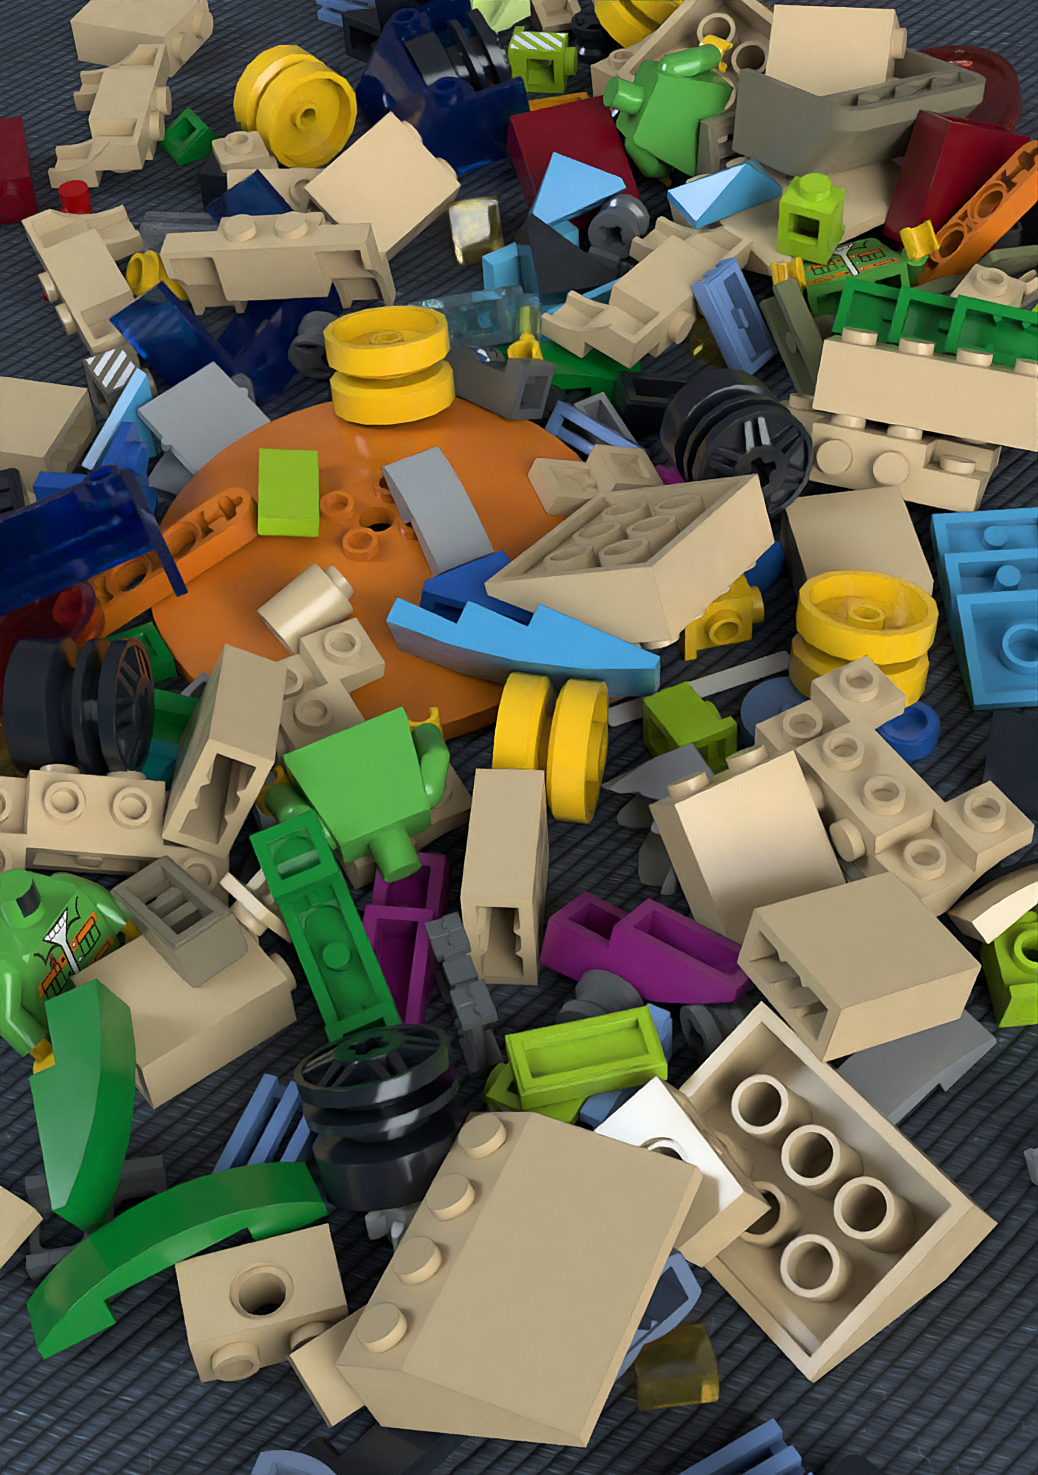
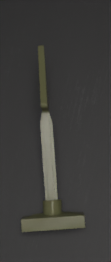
(802, 337)

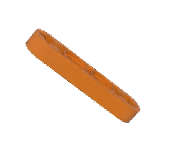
(974, 228)
(233, 523)

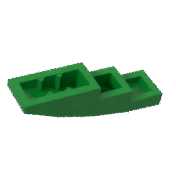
(940, 319)

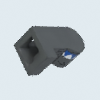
(508, 388)

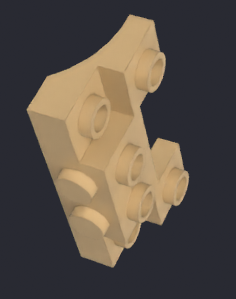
(124, 118)
(277, 260)
(82, 270)
(651, 301)
(928, 469)
(320, 705)
(877, 803)
(94, 826)

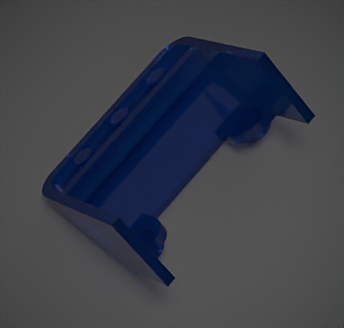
(451, 117)
(253, 341)
(78, 537)

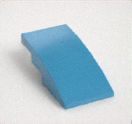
(991, 601)
(552, 644)

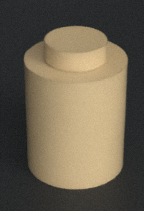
(307, 605)

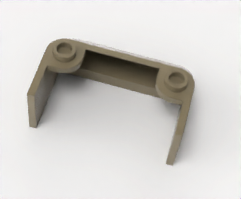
(847, 128)

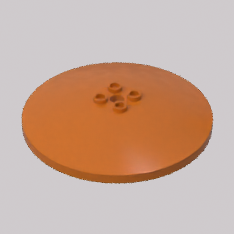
(221, 603)

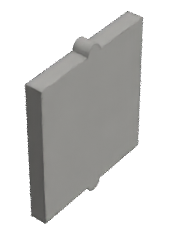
(201, 416)

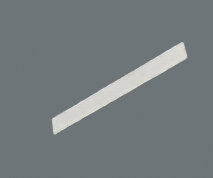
(710, 684)

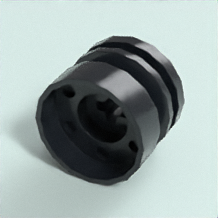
(472, 58)
(737, 427)
(79, 704)
(381, 1114)

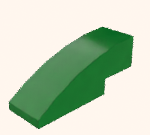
(86, 1101)

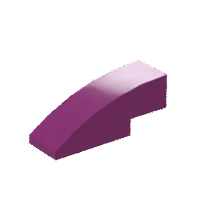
(399, 933)
(649, 948)

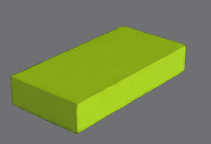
(288, 493)
(585, 1057)

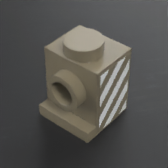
(109, 375)

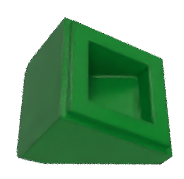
(188, 138)

